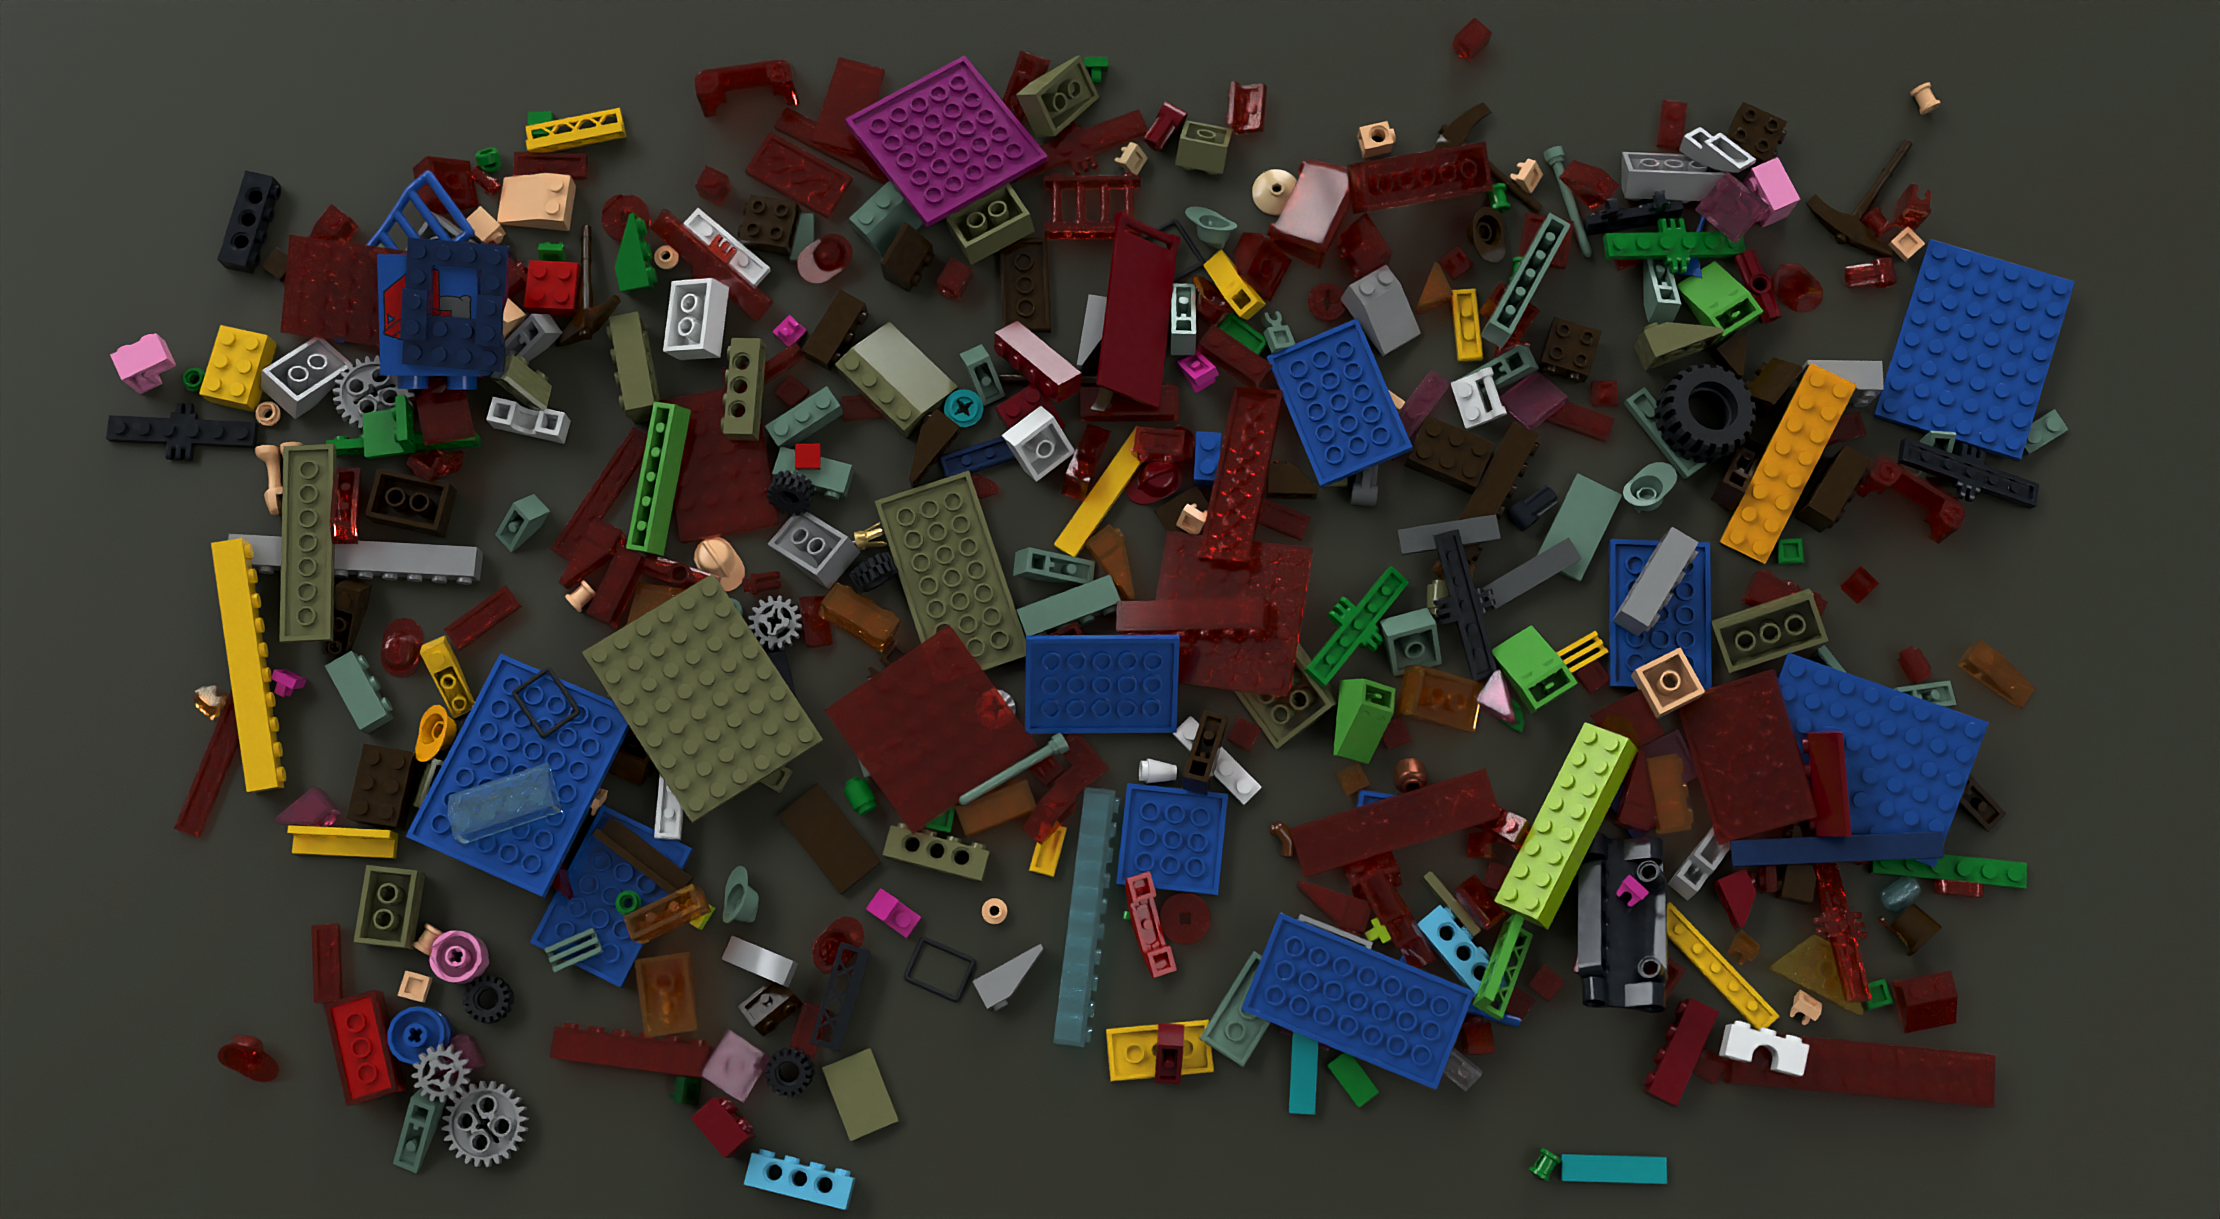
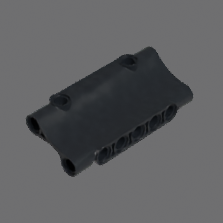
(1618, 940)

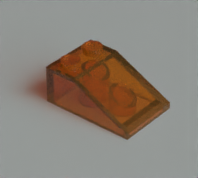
(1439, 698)
(667, 994)

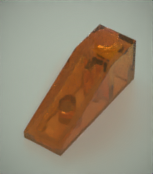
(1111, 554)
(1996, 672)

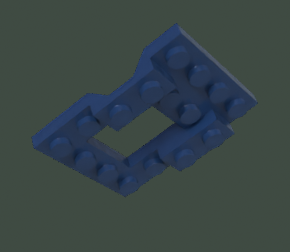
(454, 340)

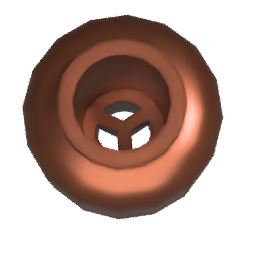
(1410, 775)

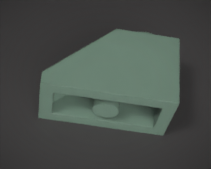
(982, 374)
(522, 521)

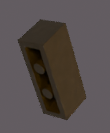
(835, 330)

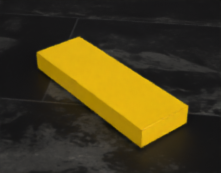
(1466, 325)

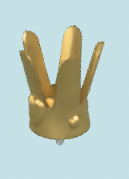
(863, 537)

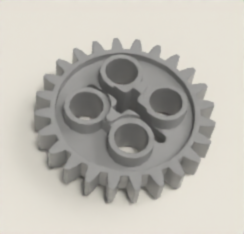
(365, 375)
(466, 1138)

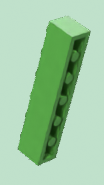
(658, 478)

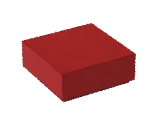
(808, 456)

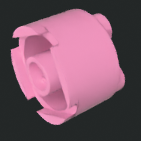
(444, 957)

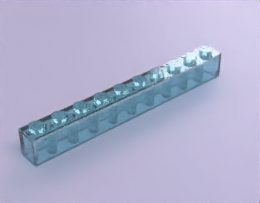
(1084, 918)

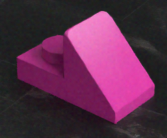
(1197, 370)
(893, 913)

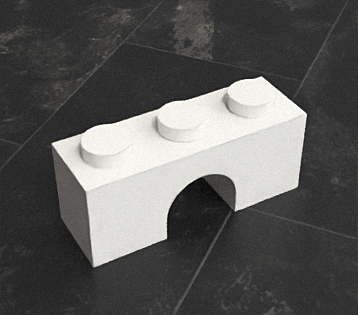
(514, 418)
(1787, 1054)

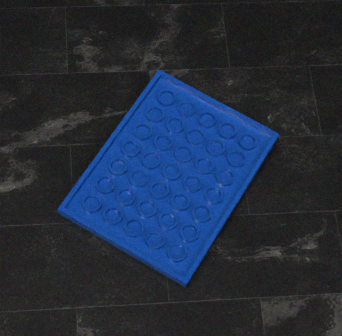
(1974, 349)
(502, 742)
(1900, 751)

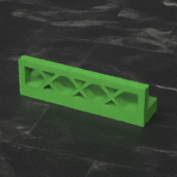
(1498, 967)

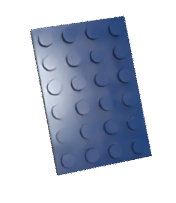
(1339, 403)
(1682, 622)
(1101, 684)
(596, 881)

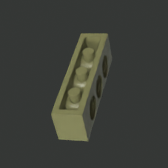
(748, 425)
(973, 870)

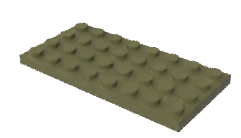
(952, 569)

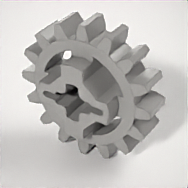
(765, 620)
(438, 1063)

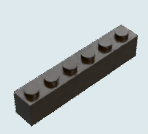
(1499, 478)

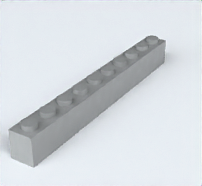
(382, 559)

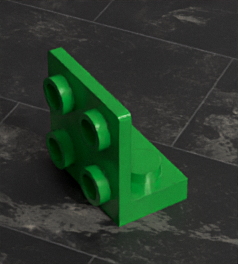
(389, 430)

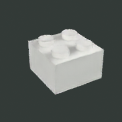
(1038, 443)

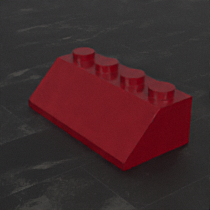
(1828, 782)

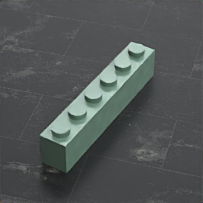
(1525, 280)

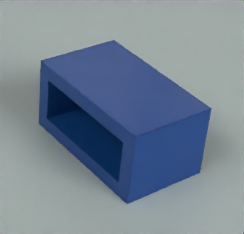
(1206, 458)

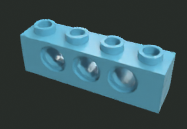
(1446, 950)
(759, 1177)

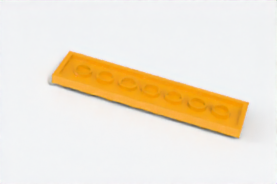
(1787, 463)

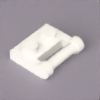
(1471, 399)

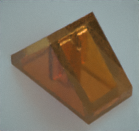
(1436, 291)

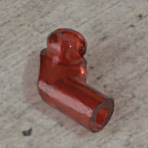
(1510, 344)

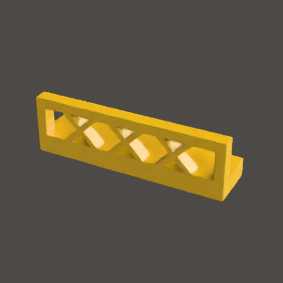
(576, 137)
(343, 842)

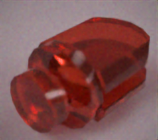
(755, 579)

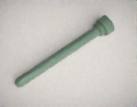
(1554, 157)
(1056, 745)

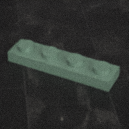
(1643, 407)

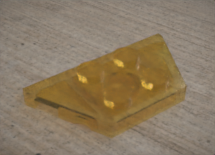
(1814, 968)

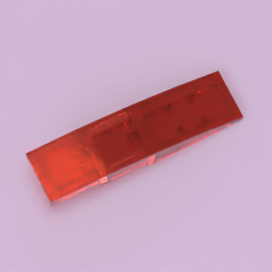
(1397, 918)

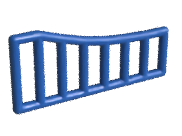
(410, 193)

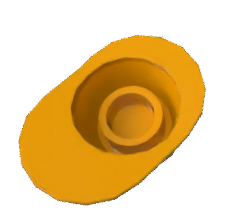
(435, 733)

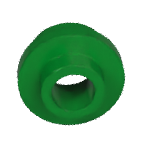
(189, 376)
(622, 897)

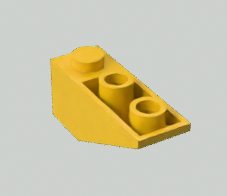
(1233, 288)
(447, 676)

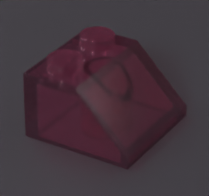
(1731, 207)

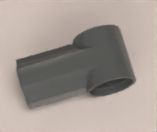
(1364, 489)

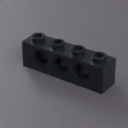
(238, 232)

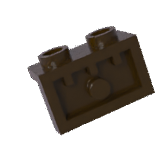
(770, 1006)

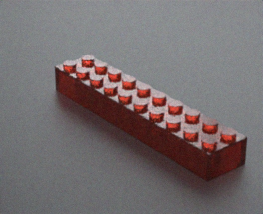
(1878, 1072)

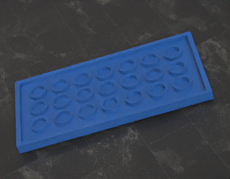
(1357, 1000)

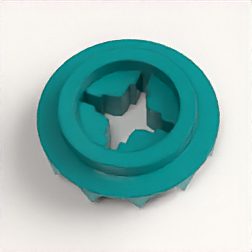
(965, 398)

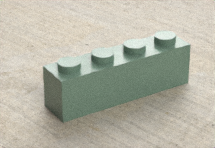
(1071, 606)

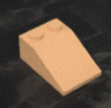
(537, 201)

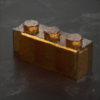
(859, 616)
(1669, 794)
(996, 808)
(667, 914)

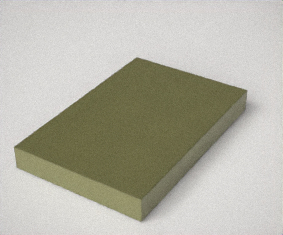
(860, 1094)

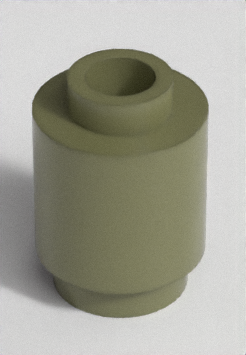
(1436, 591)

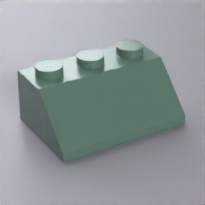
(883, 217)

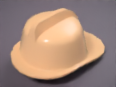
(719, 558)

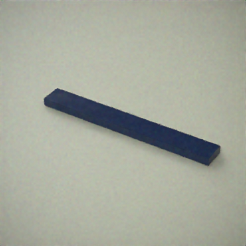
(1837, 849)

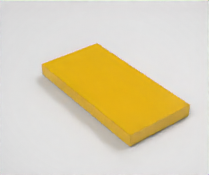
(1134, 1051)

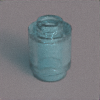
(1900, 893)

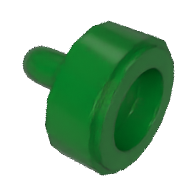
(486, 157)

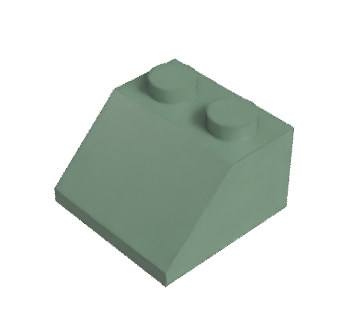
(1411, 640)

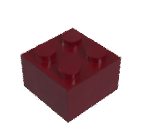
(723, 1126)

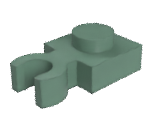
(1276, 335)

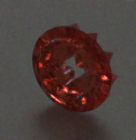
(1318, 294)

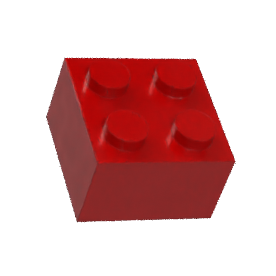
(553, 288)

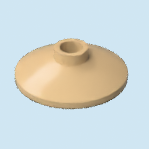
(1268, 200)

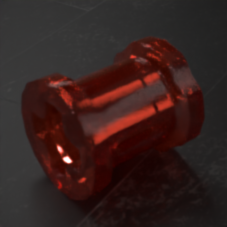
(1877, 222)

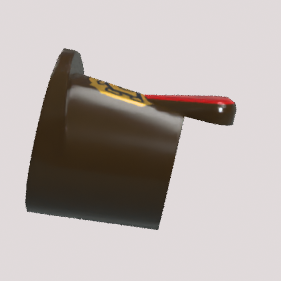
(1912, 927)

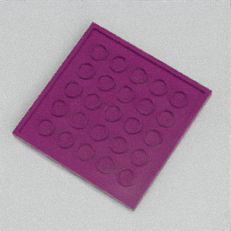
(945, 141)

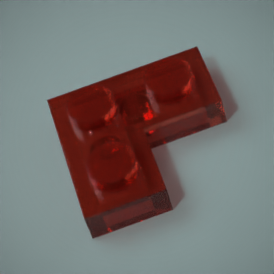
(1085, 766)

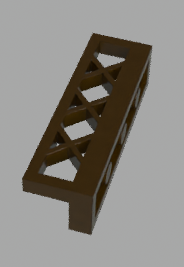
(643, 856)

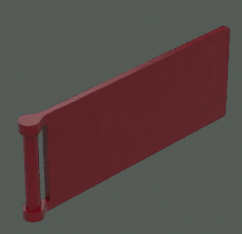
(1137, 312)

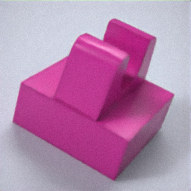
(790, 331)
(287, 682)
(1636, 890)

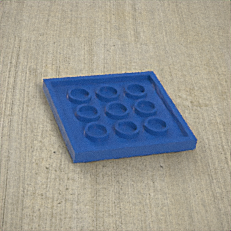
(1173, 837)

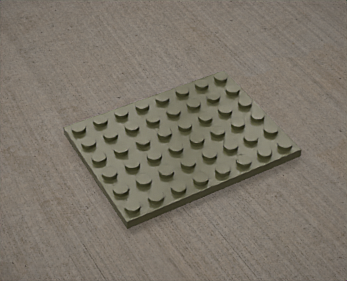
(702, 697)

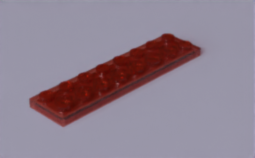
(1241, 476)
(1395, 823)

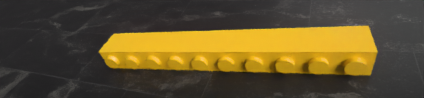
(248, 665)

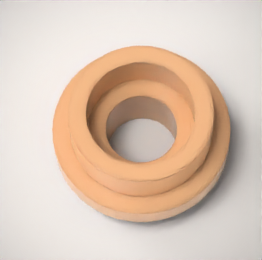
(669, 263)
(261, 412)
(1002, 911)

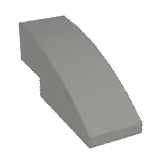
(1715, 151)
(1698, 865)
(760, 961)

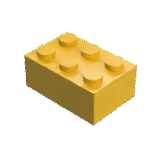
(236, 368)

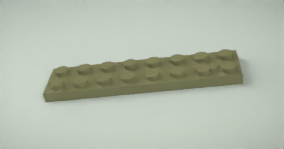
(307, 544)

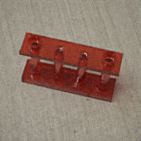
(1080, 228)

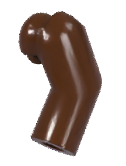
(1283, 832)

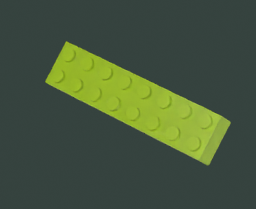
(1566, 825)

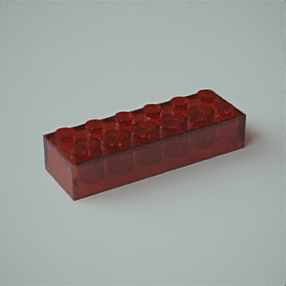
(1419, 177)

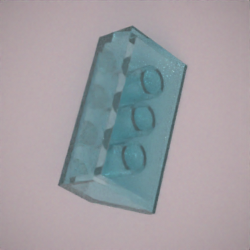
(503, 804)

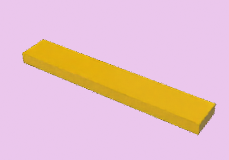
(1099, 500)
(1718, 970)

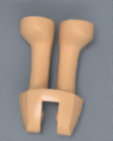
(272, 457)

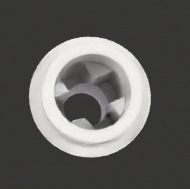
(1156, 771)

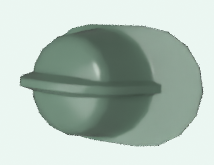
(1211, 226)
(1650, 486)
(740, 899)

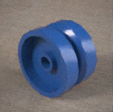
(405, 1031)

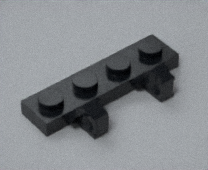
(1619, 219)

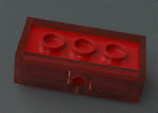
(362, 1049)

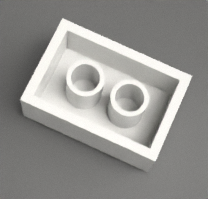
(696, 319)

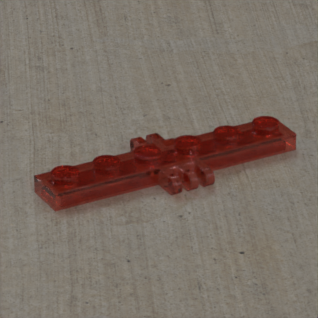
(1079, 145)
(712, 262)
(1841, 929)

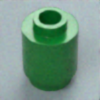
(860, 795)

